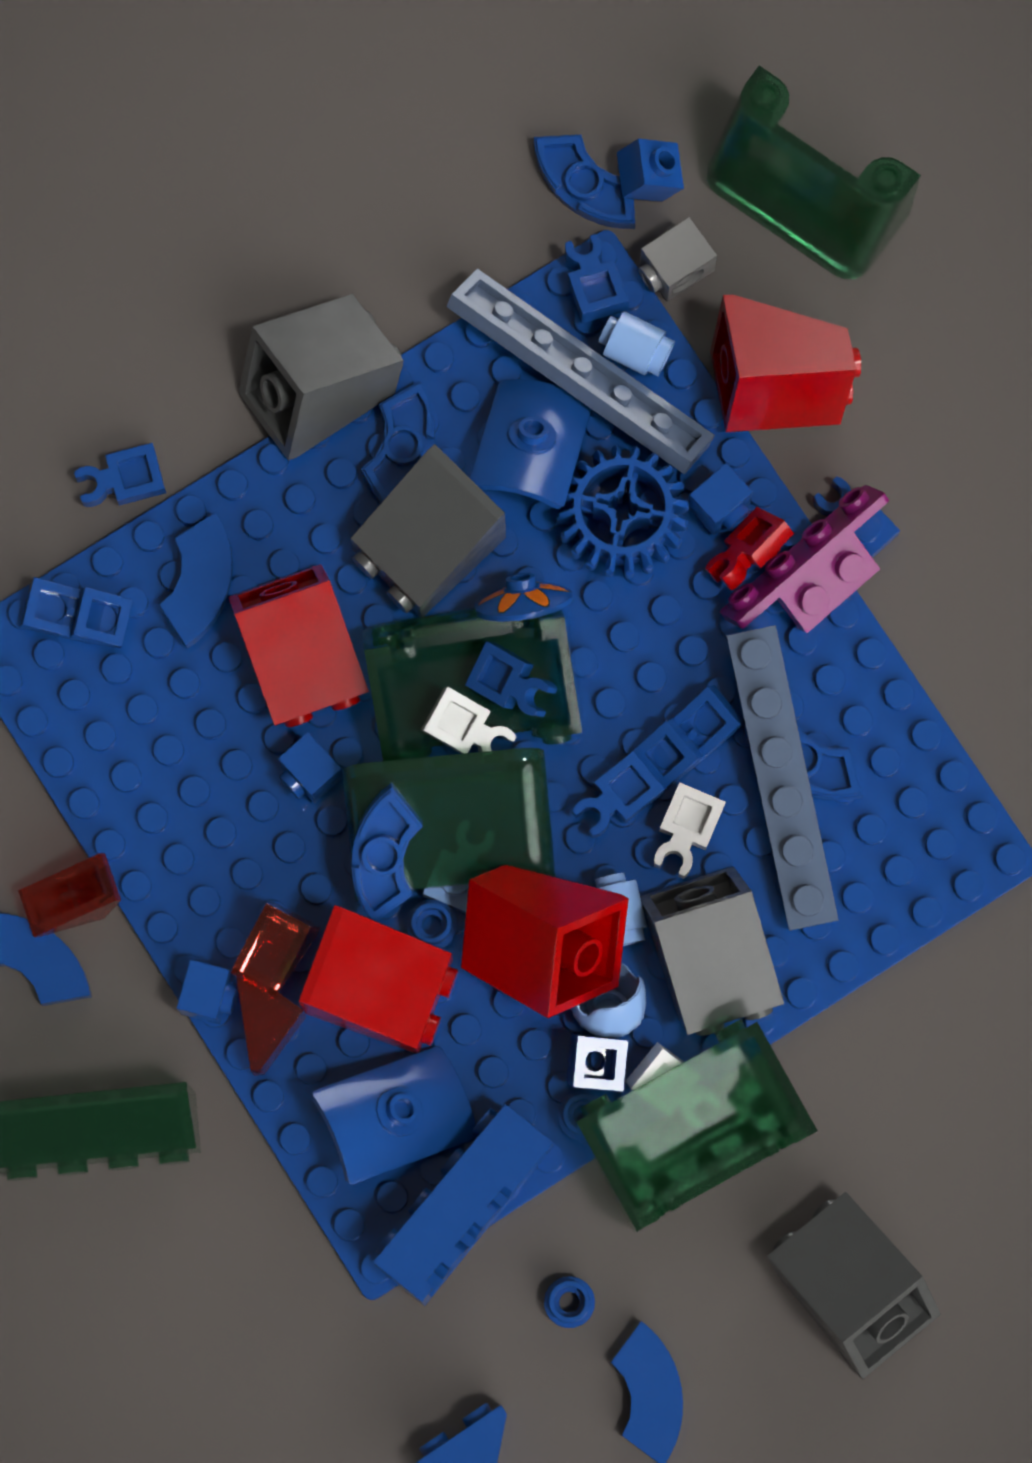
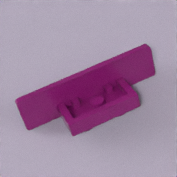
(817, 570)

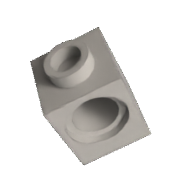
(676, 260)

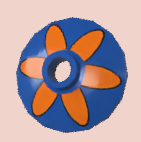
(523, 599)

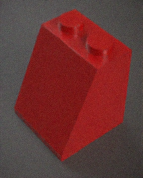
(780, 367)
(299, 646)
(543, 938)
(377, 981)

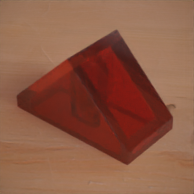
(71, 897)
(274, 948)
(267, 1024)

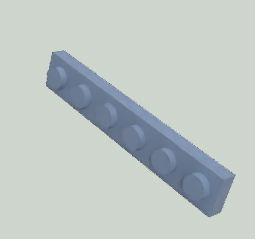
(580, 371)
(782, 778)

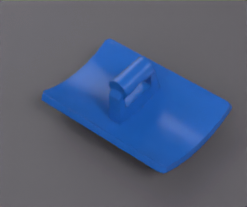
(531, 441)
(396, 1114)

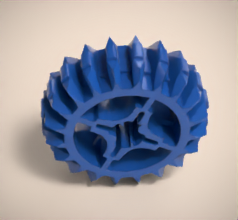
(602, 505)

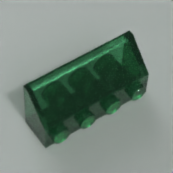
(98, 1128)

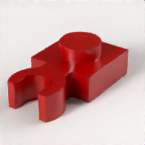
(751, 543)

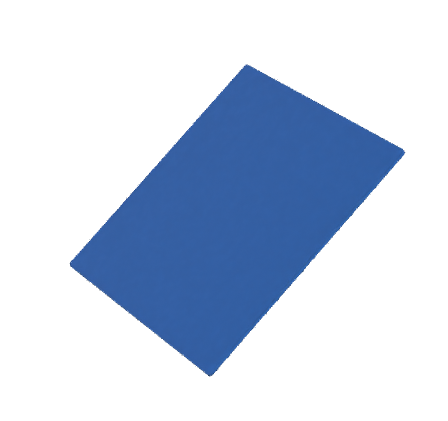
(178, 767)

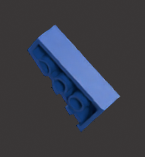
(463, 1204)

